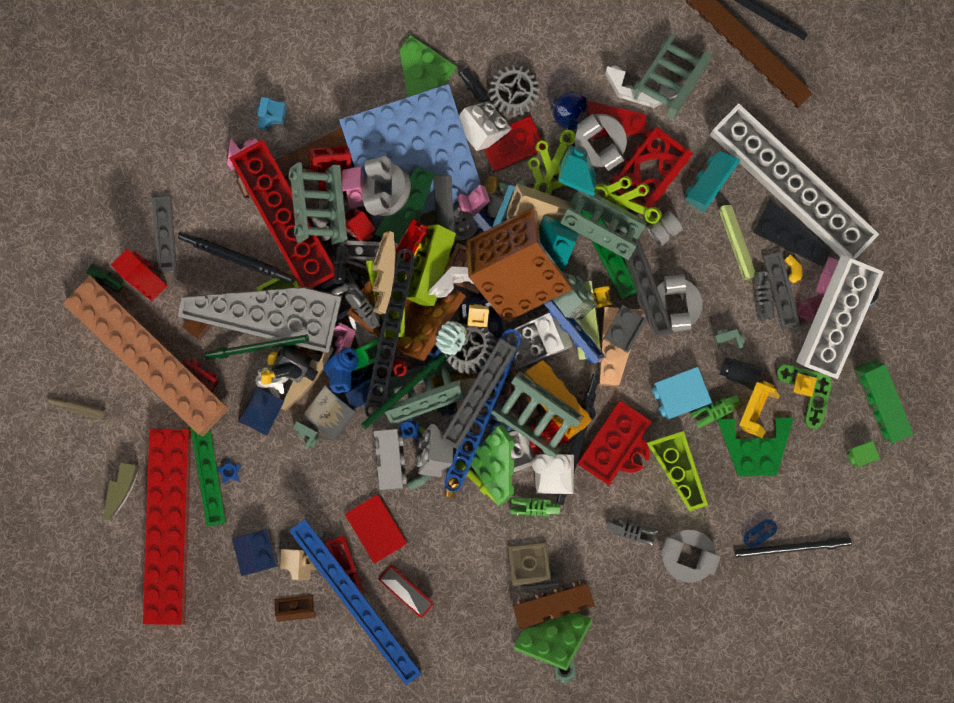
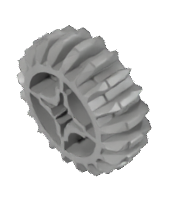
(507, 87)
(474, 353)

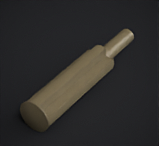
(79, 408)

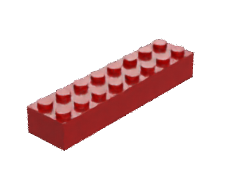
(275, 204)

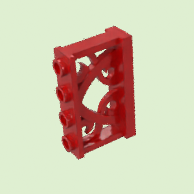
(676, 165)

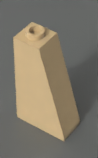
(544, 204)

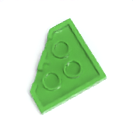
(423, 67)
(495, 464)
(555, 639)

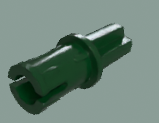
(105, 277)

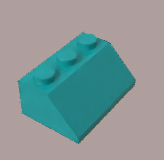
(711, 180)
(557, 240)

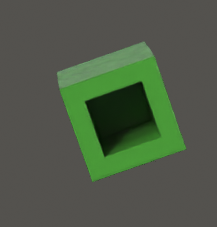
(863, 454)

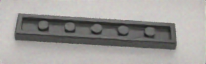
(647, 292)
(479, 393)

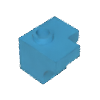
(270, 113)

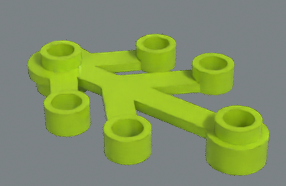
(551, 167)
(624, 200)

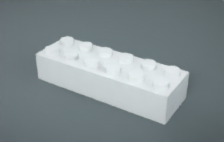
(839, 316)

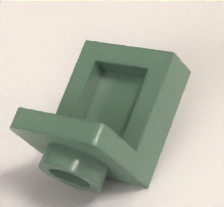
(725, 335)

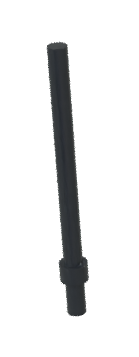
(830, 543)

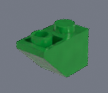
(366, 353)

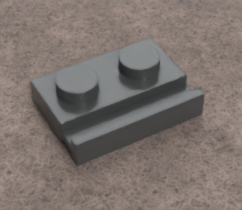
(624, 329)

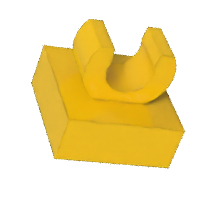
(478, 315)
(804, 385)

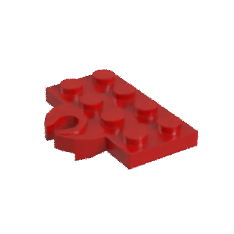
(617, 444)

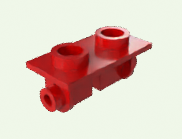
(413, 234)

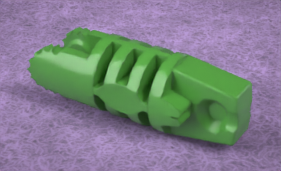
(716, 410)
(534, 507)

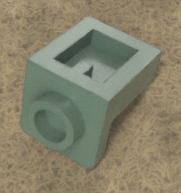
(305, 431)

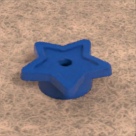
(407, 432)
(224, 471)

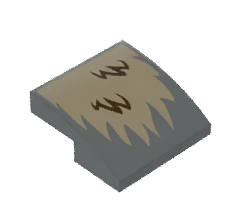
(329, 413)

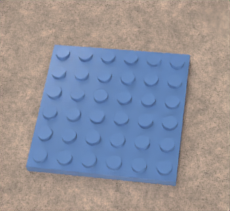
(414, 133)

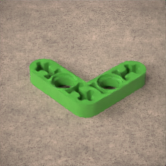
(820, 416)

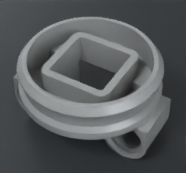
(612, 154)
(381, 171)
(678, 285)
(707, 561)

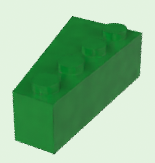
(883, 400)

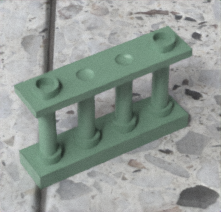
(682, 91)
(333, 195)
(609, 213)
(426, 401)
(554, 406)

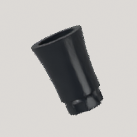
(741, 372)

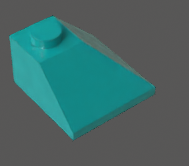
(578, 171)

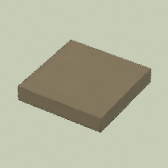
(529, 564)

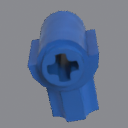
(340, 369)

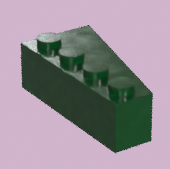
(399, 222)

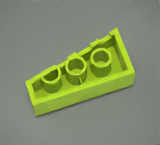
(430, 264)
(677, 462)

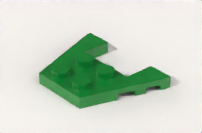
(756, 455)

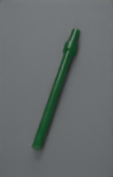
(225, 352)
(432, 365)

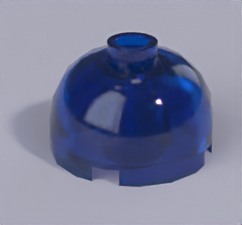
(568, 107)

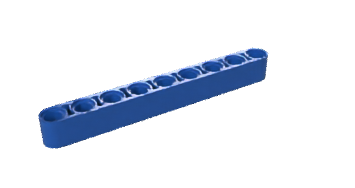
(483, 421)

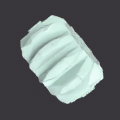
(451, 337)

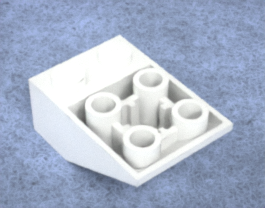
(539, 340)

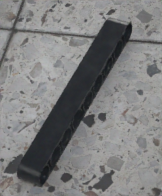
(387, 323)

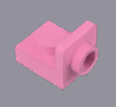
(474, 201)
(345, 336)

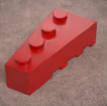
(139, 273)

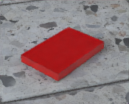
(515, 145)
(375, 529)

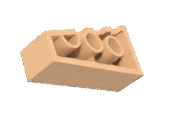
(614, 363)

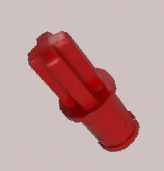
(399, 366)

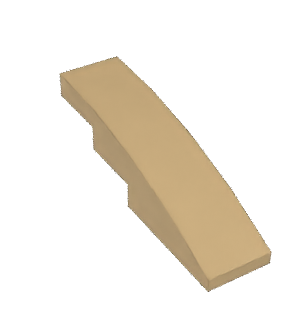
(385, 266)
(297, 390)

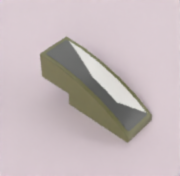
(120, 490)

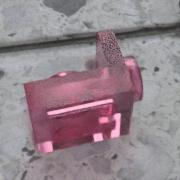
(808, 308)

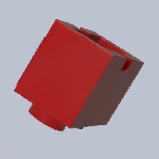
(358, 225)

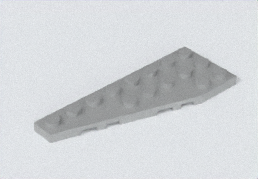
(270, 313)

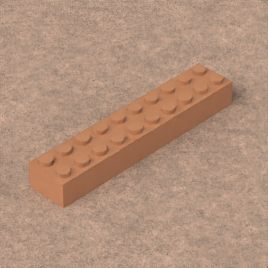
(146, 356)

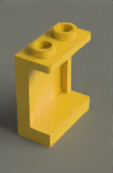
(755, 406)

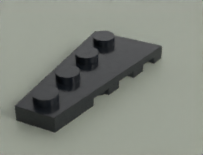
(789, 234)

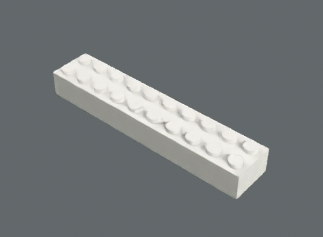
(793, 183)

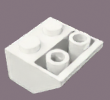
(483, 125)

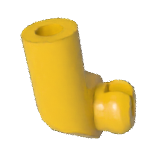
(796, 269)

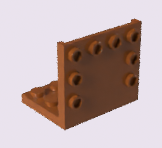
(514, 266)
(420, 322)

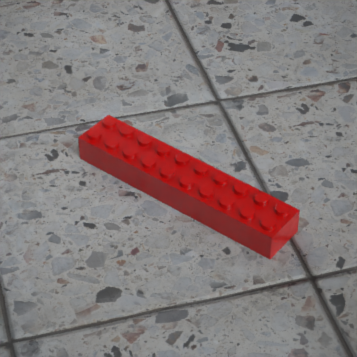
(167, 527)

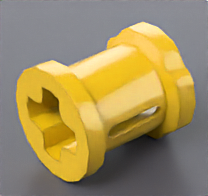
(603, 297)

